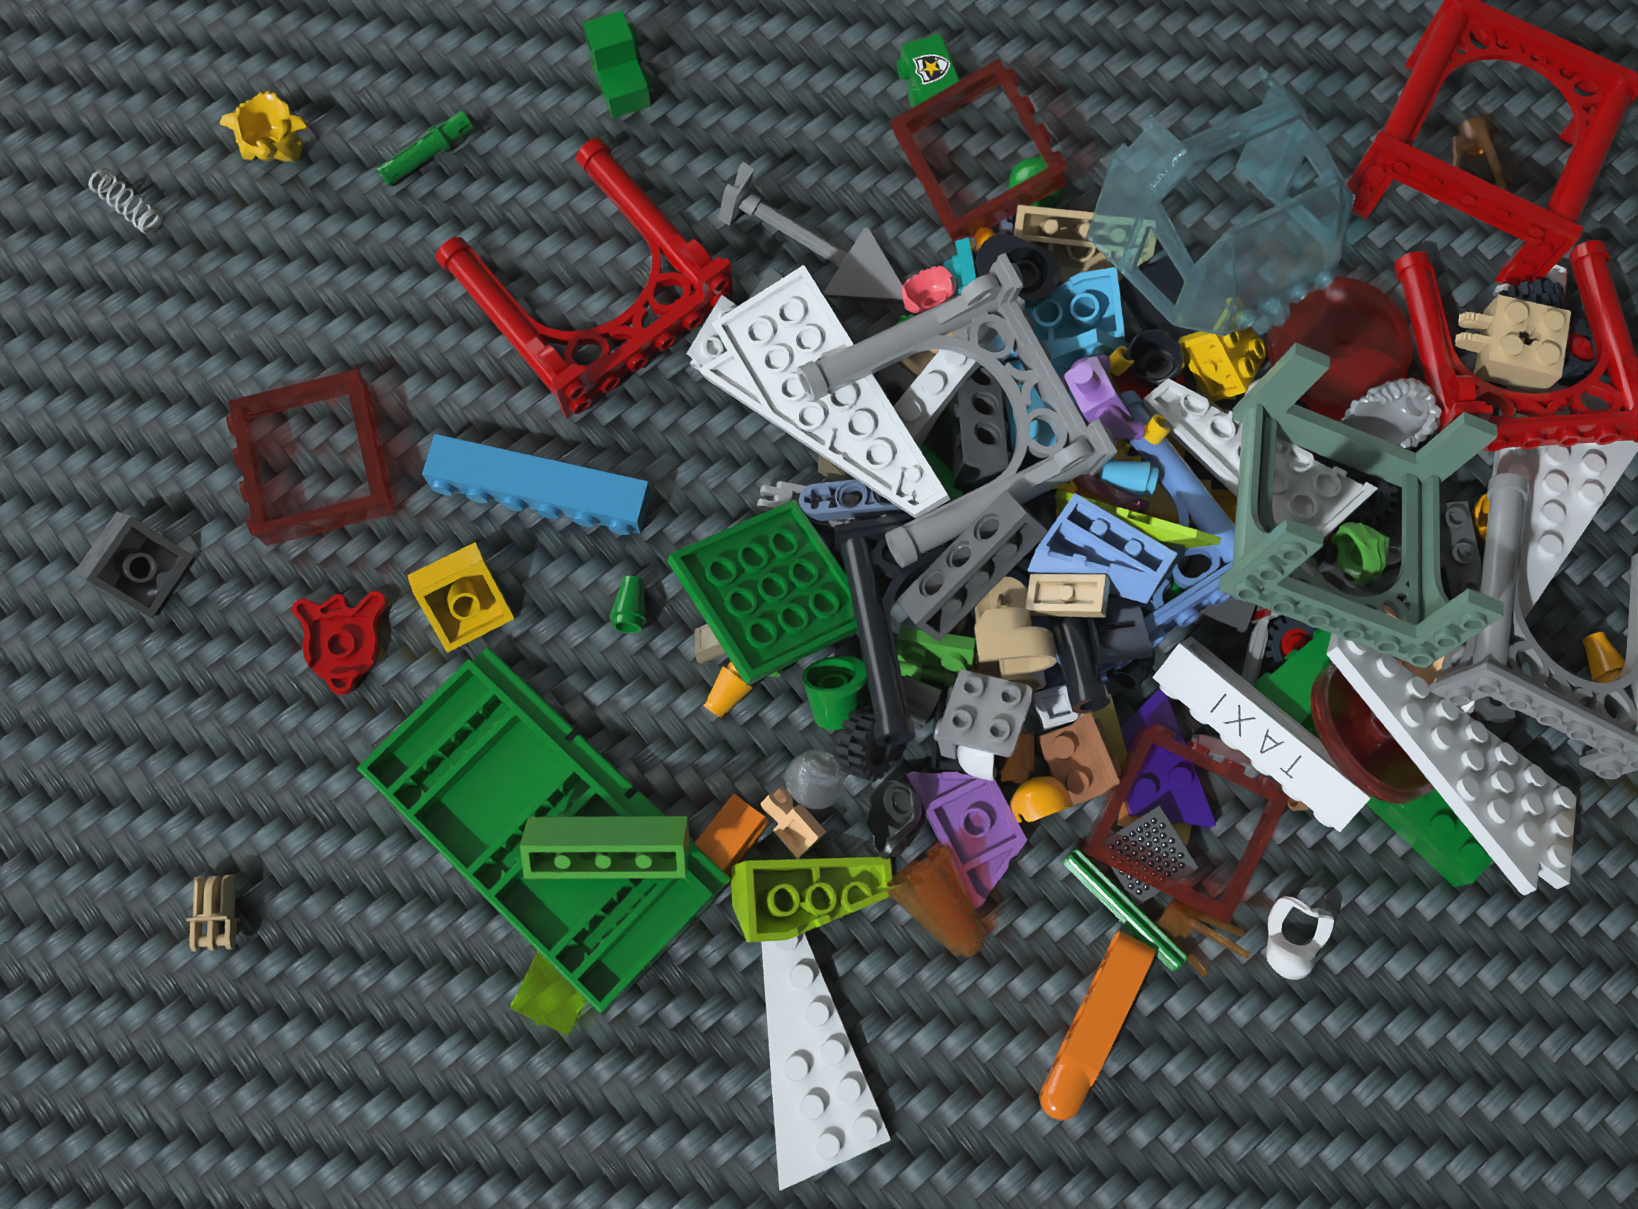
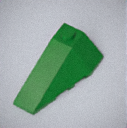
(1292, 682)

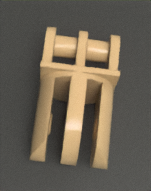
(213, 905)

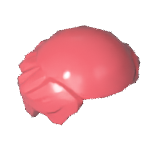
(929, 289)

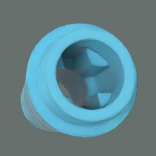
(1130, 476)

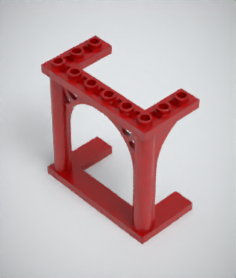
(1591, 130)

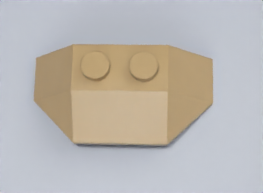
(1065, 236)

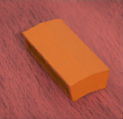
(732, 833)

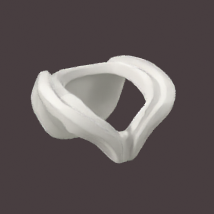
(1287, 958)

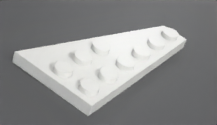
(1301, 485)
(817, 1083)

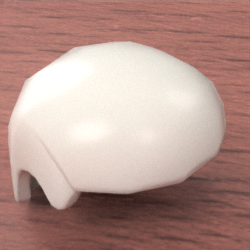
(977, 763)

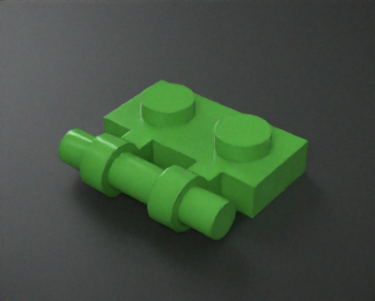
(932, 660)

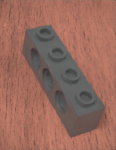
(978, 429)
(972, 566)

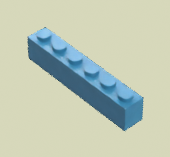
(537, 484)

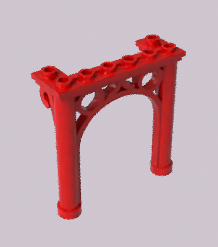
(578, 384)
(1461, 391)

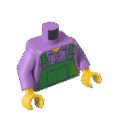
(1100, 397)

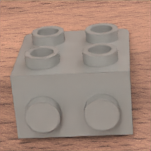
(983, 715)

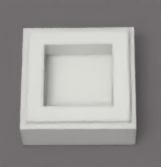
(1054, 707)

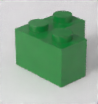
(616, 63)

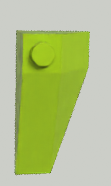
(1164, 532)
(796, 895)

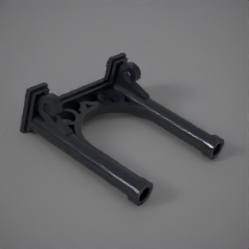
(872, 614)

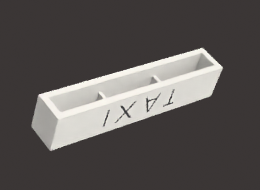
(1261, 731)

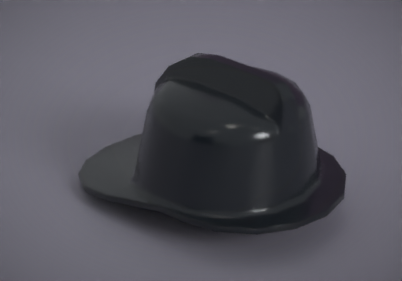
(1037, 264)

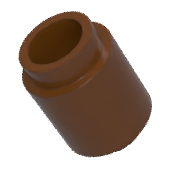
(1019, 765)

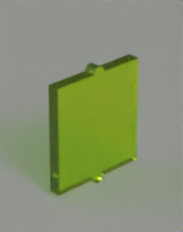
(548, 997)

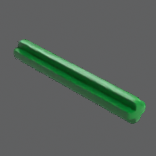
(1125, 909)

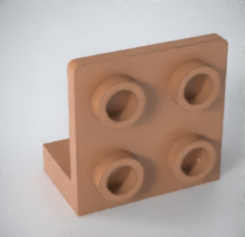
(1080, 759)

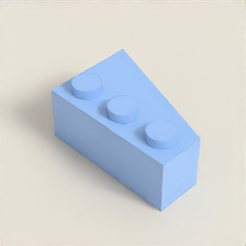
(1098, 543)

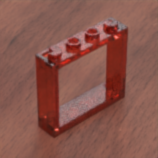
(1006, 203)
(327, 518)
(1228, 770)

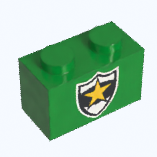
(926, 68)

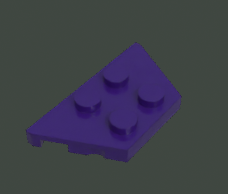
(1163, 776)

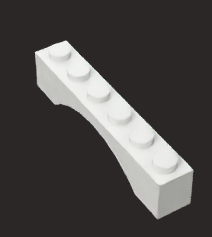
(940, 381)

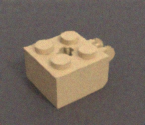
(1517, 343)

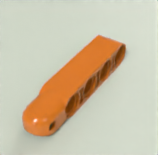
(1095, 1026)

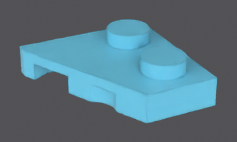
(1084, 345)

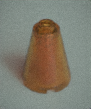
(940, 901)

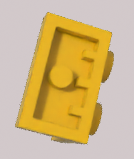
(1223, 363)

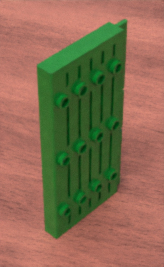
(471, 776)

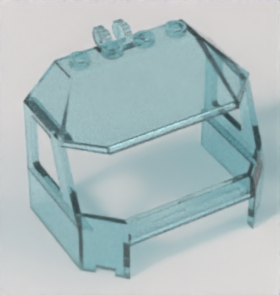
(1254, 264)

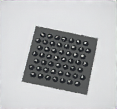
(1154, 844)

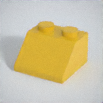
(460, 597)

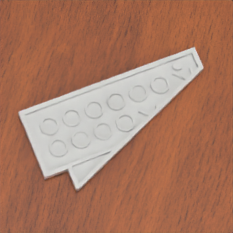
(848, 427)
(1562, 498)
(1495, 791)

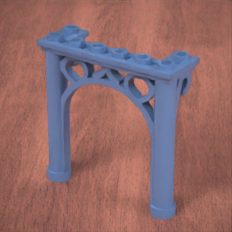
(1192, 503)

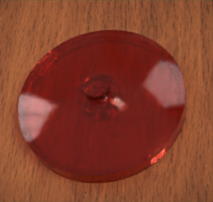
(1358, 331)
(1362, 743)

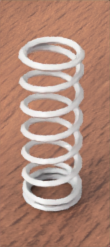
(155, 224)

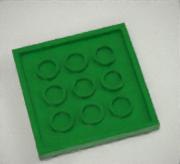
(767, 590)

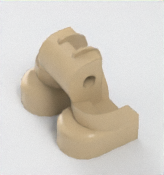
(1007, 640)

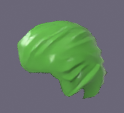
(1361, 552)

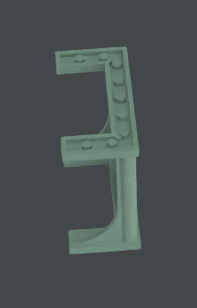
(1267, 554)

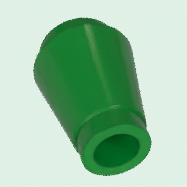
(629, 606)

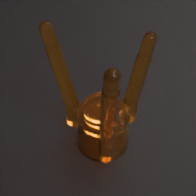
(1475, 139)
(1182, 918)

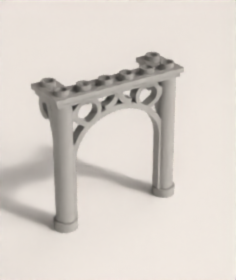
(994, 293)
(1489, 663)

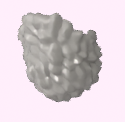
(1396, 412)

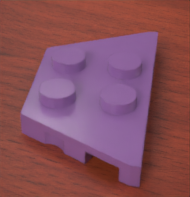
(975, 824)

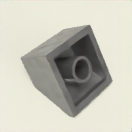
(133, 564)

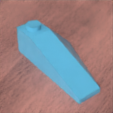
(1077, 307)

